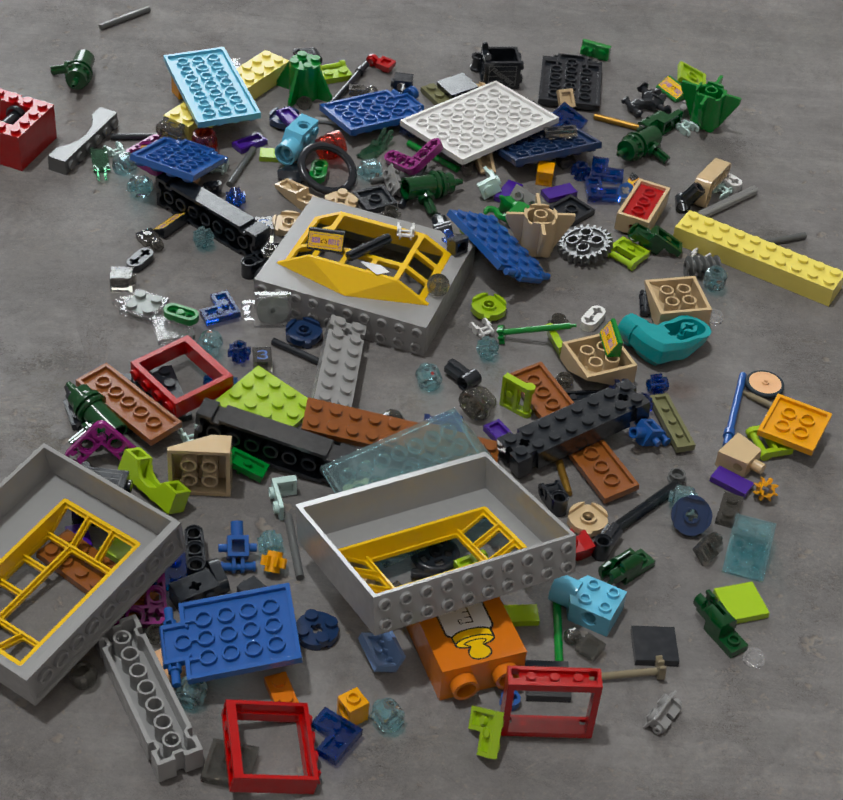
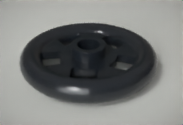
(434, 558)

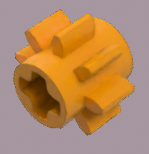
(770, 493)
(273, 561)

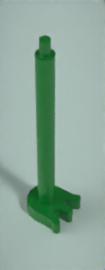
(502, 332)

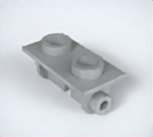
(392, 180)
(522, 195)
(657, 717)

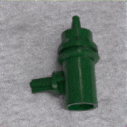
(78, 71)
(637, 144)
(429, 188)
(91, 407)

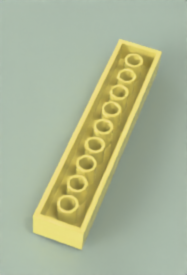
(258, 75)
(760, 258)

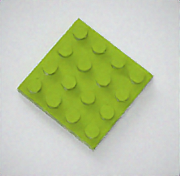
(266, 396)

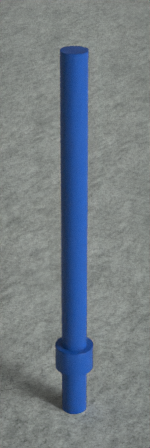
(729, 431)

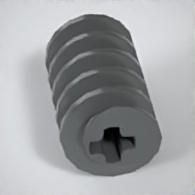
(699, 264)

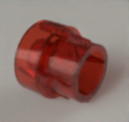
(206, 137)
(334, 137)

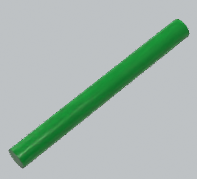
(442, 161)
(558, 638)

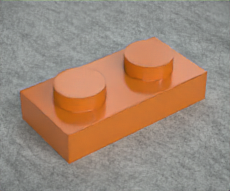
(280, 688)

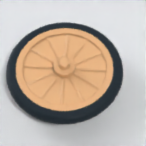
(764, 383)

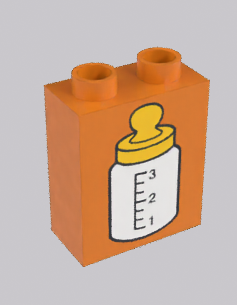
(468, 649)

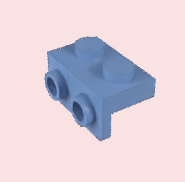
(382, 651)

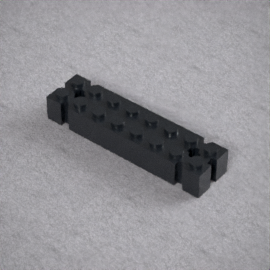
(203, 208)
(572, 428)
(270, 440)

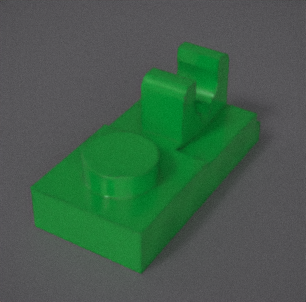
(595, 50)
(248, 465)

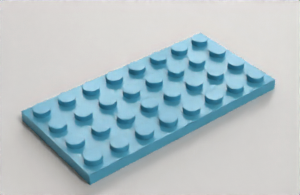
(211, 87)

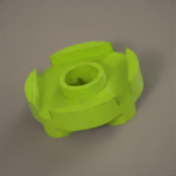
(488, 306)

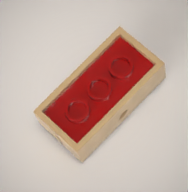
(642, 205)

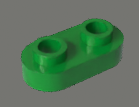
(319, 170)
(181, 314)

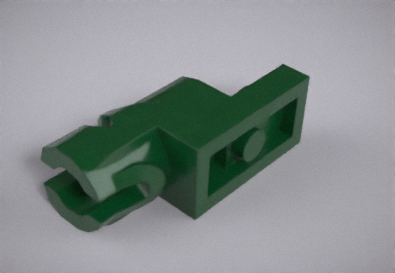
(661, 120)
(655, 239)
(626, 566)
(720, 624)

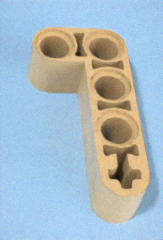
(711, 178)

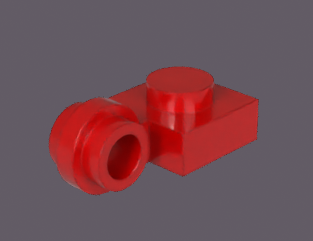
(384, 63)

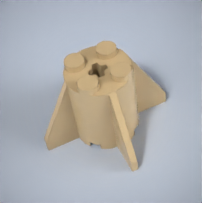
(539, 227)

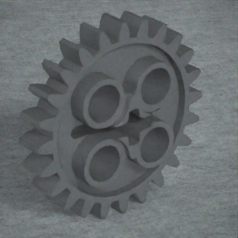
(585, 244)

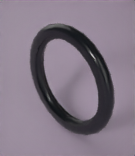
(332, 148)

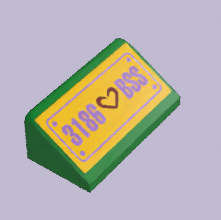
(671, 88)
(611, 339)

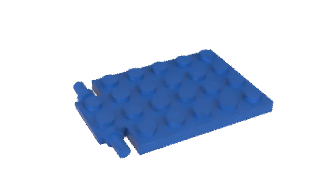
(371, 111)
(179, 158)
(498, 246)
(231, 635)

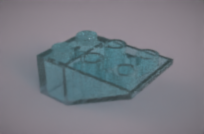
(749, 547)

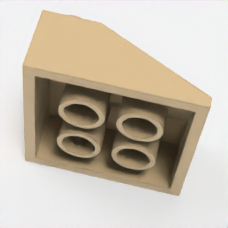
(676, 298)
(588, 360)
(203, 465)

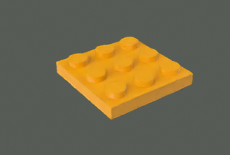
(794, 424)

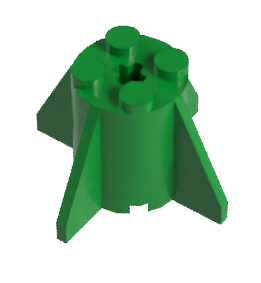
(304, 78)
(708, 103)

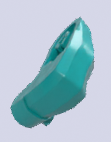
(665, 341)

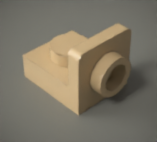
(567, 96)

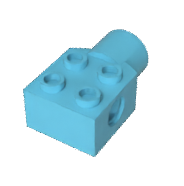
(295, 138)
(589, 602)

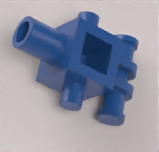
(649, 433)
(238, 548)

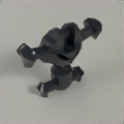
(651, 100)

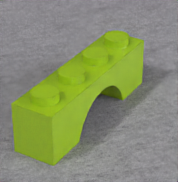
(168, 495)

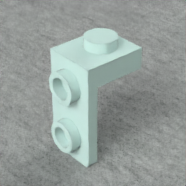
(490, 185)
(279, 488)

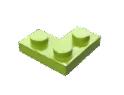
(489, 724)

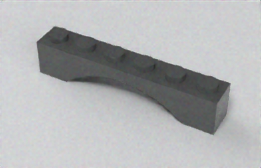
(67, 157)

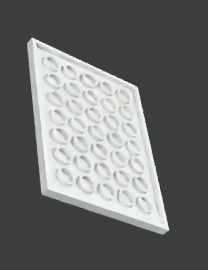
(479, 121)

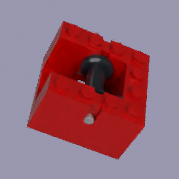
(25, 129)

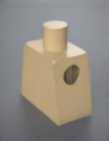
(740, 456)

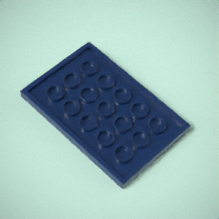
(538, 148)

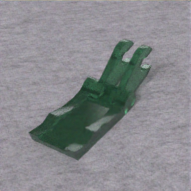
(376, 147)
(100, 161)

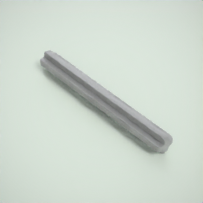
(729, 201)

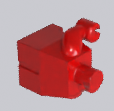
(584, 545)

